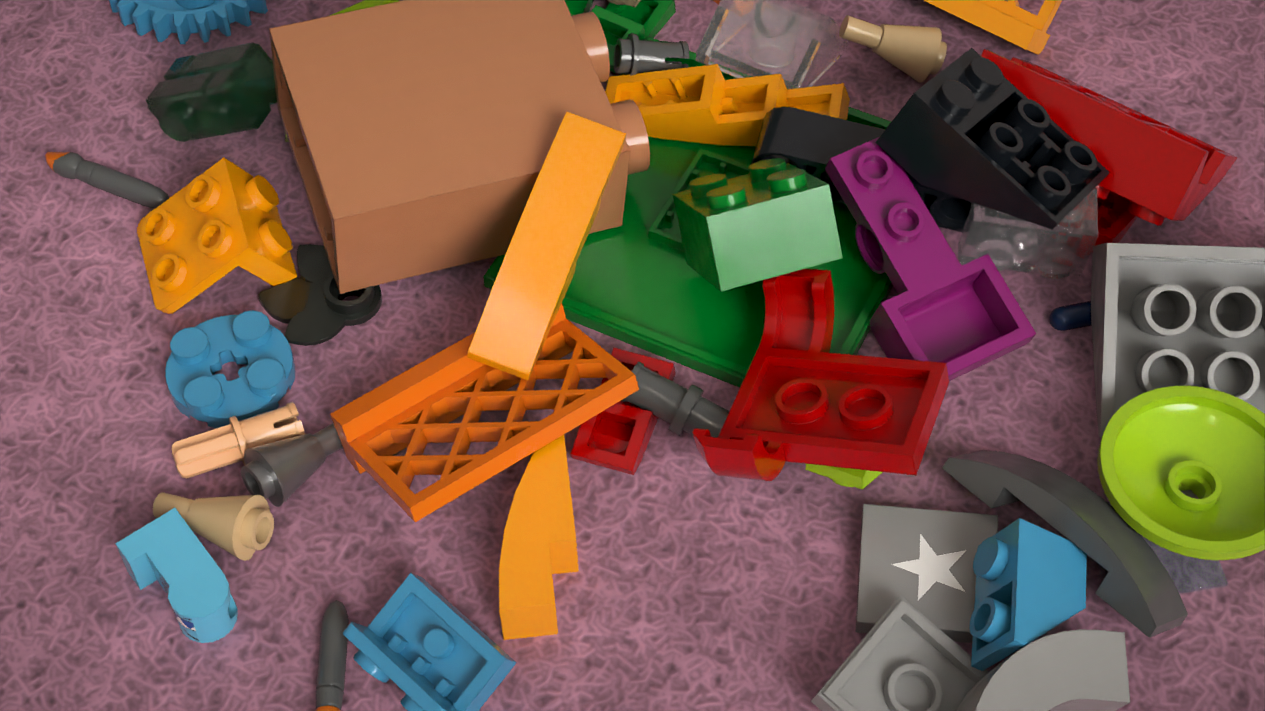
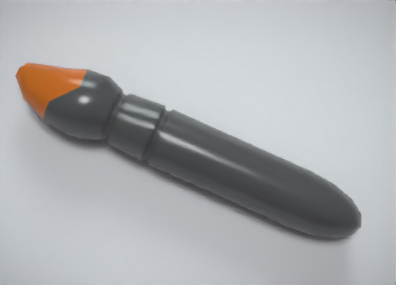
(74, 166)

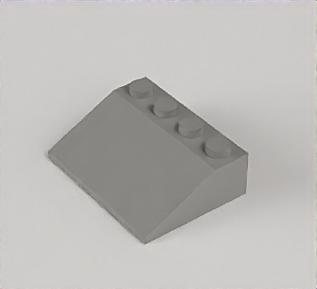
(1177, 321)

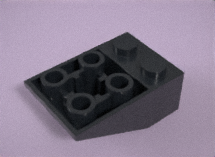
(990, 145)

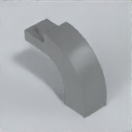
(1057, 674)

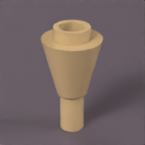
(909, 48)
(229, 522)

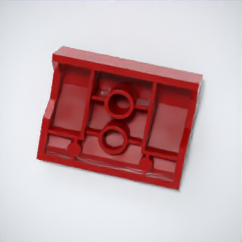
(1147, 160)

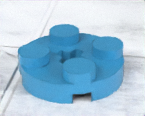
(230, 338)

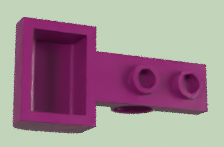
(942, 307)

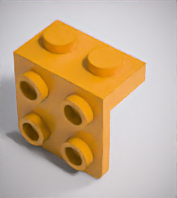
(211, 229)

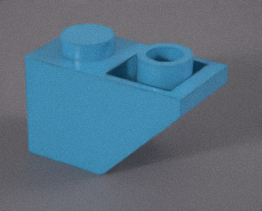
(1023, 589)

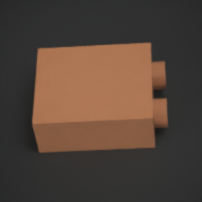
(434, 122)

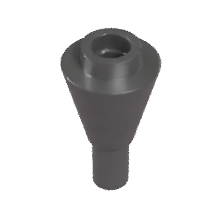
(284, 465)

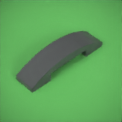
(1135, 579)

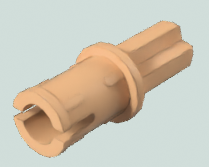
(228, 443)

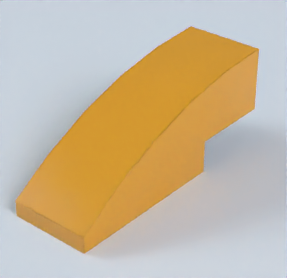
(536, 544)

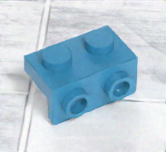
(429, 651)

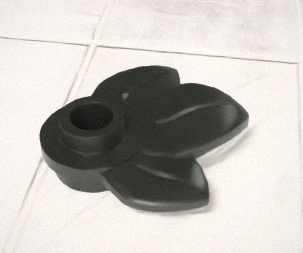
(313, 302)

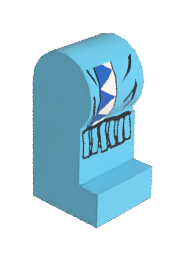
(186, 571)

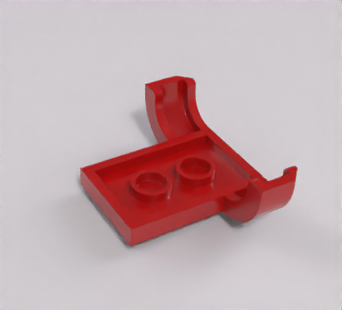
(822, 404)

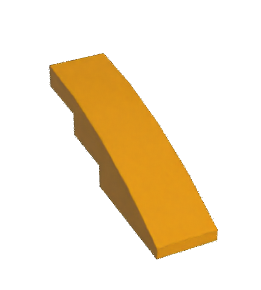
(707, 109)
(546, 246)

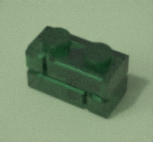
(215, 93)

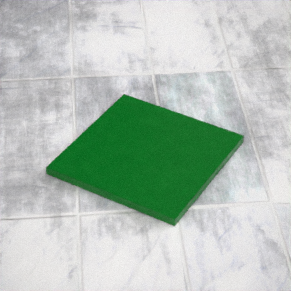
(642, 291)

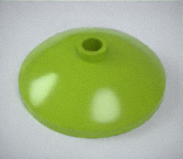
(1192, 442)

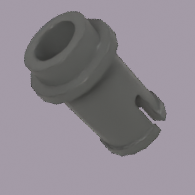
(642, 56)

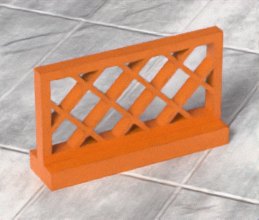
(427, 397)

